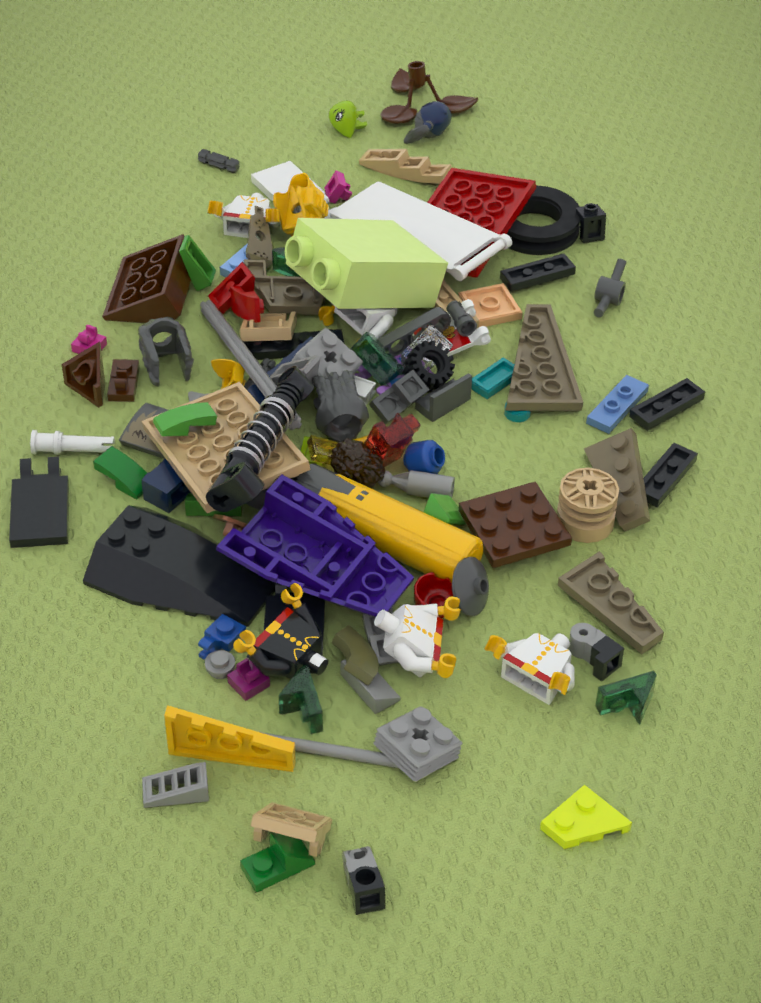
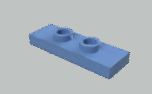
(617, 404)

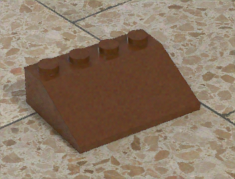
(149, 284)

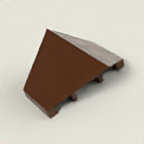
(86, 374)

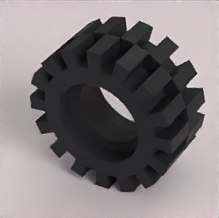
(435, 354)

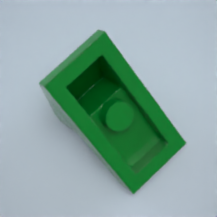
(279, 861)

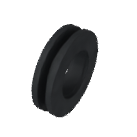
(548, 238)

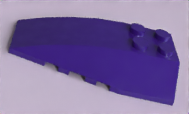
(310, 544)

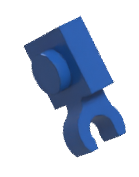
(220, 635)

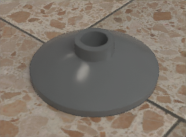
(470, 586)

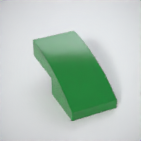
(122, 470)

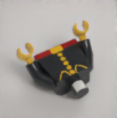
(287, 642)

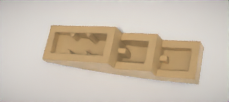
(399, 165)

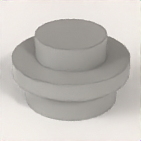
(219, 664)

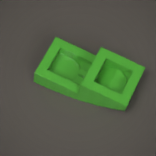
(179, 419)

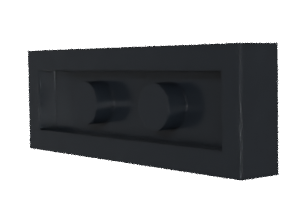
(537, 272)
(667, 404)
(668, 473)

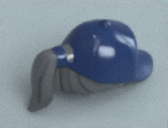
(430, 121)

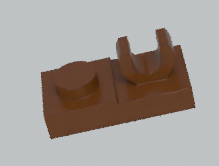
(123, 380)

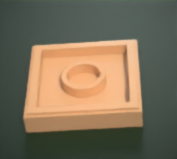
(493, 304)

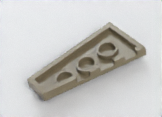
(621, 460)
(605, 597)

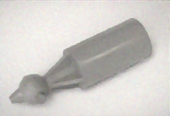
(420, 483)

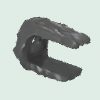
(176, 343)
(339, 408)

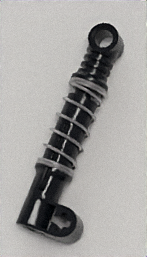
(239, 479)

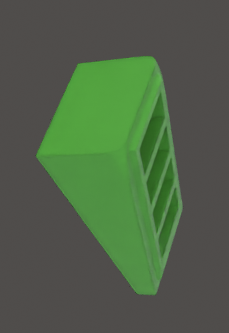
(196, 263)

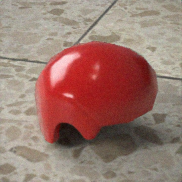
(432, 590)

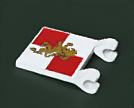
(460, 343)

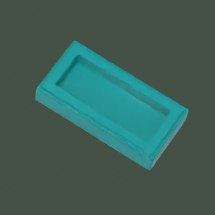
(493, 378)

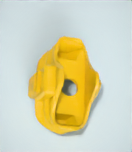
(302, 193)

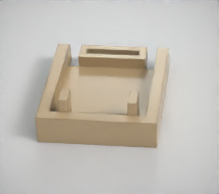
(271, 328)

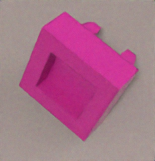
(337, 188)
(87, 339)

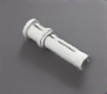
(58, 443)

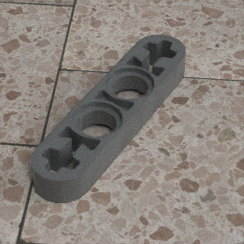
(437, 317)

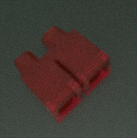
(392, 440)

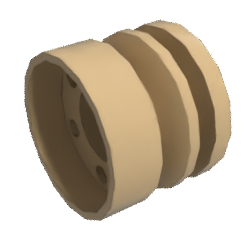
(588, 504)

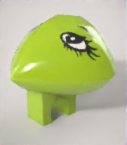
(344, 118)

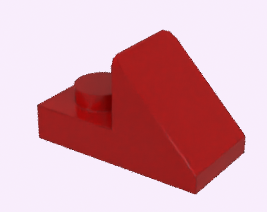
(239, 276)

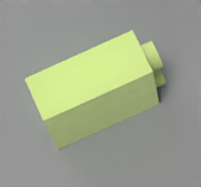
(365, 263)

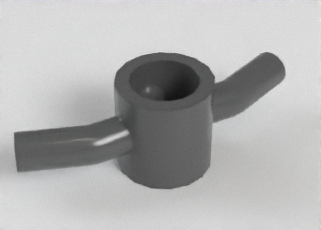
(610, 289)

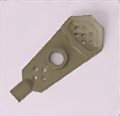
(257, 248)

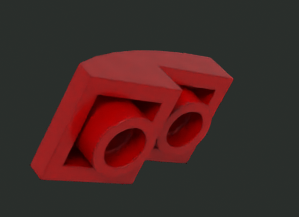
(246, 304)

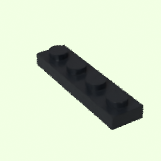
(282, 348)

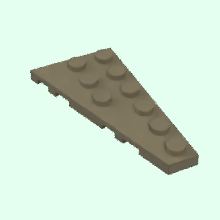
(542, 368)

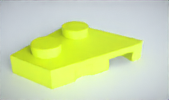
(583, 819)

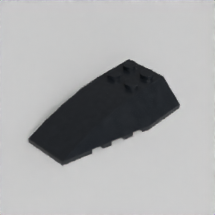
(173, 566)

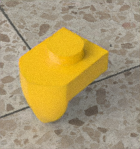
(229, 371)

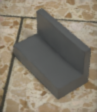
(445, 398)

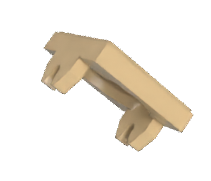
(292, 823)

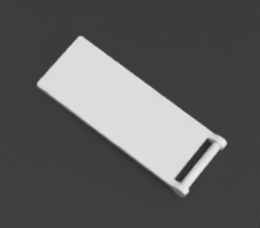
(439, 230)

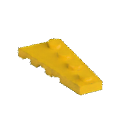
(219, 741)

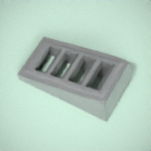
(188, 794)

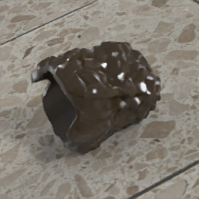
(357, 462)

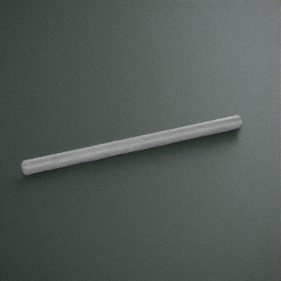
(242, 353)

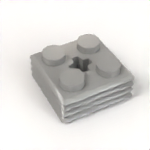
(332, 353)
(417, 743)

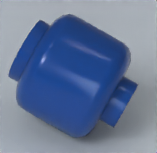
(424, 457)

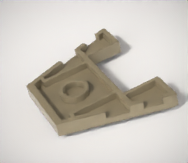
(284, 293)

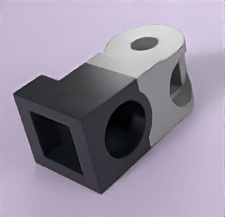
(596, 649)
(364, 880)

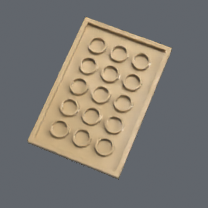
(204, 451)

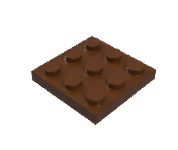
(515, 524)

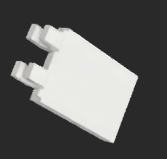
(278, 180)

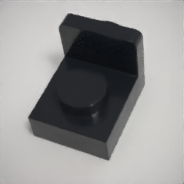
(591, 223)

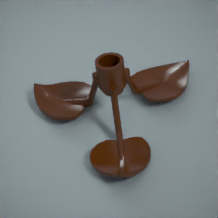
(413, 79)

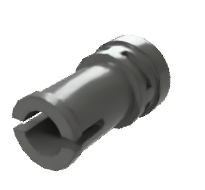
(463, 321)

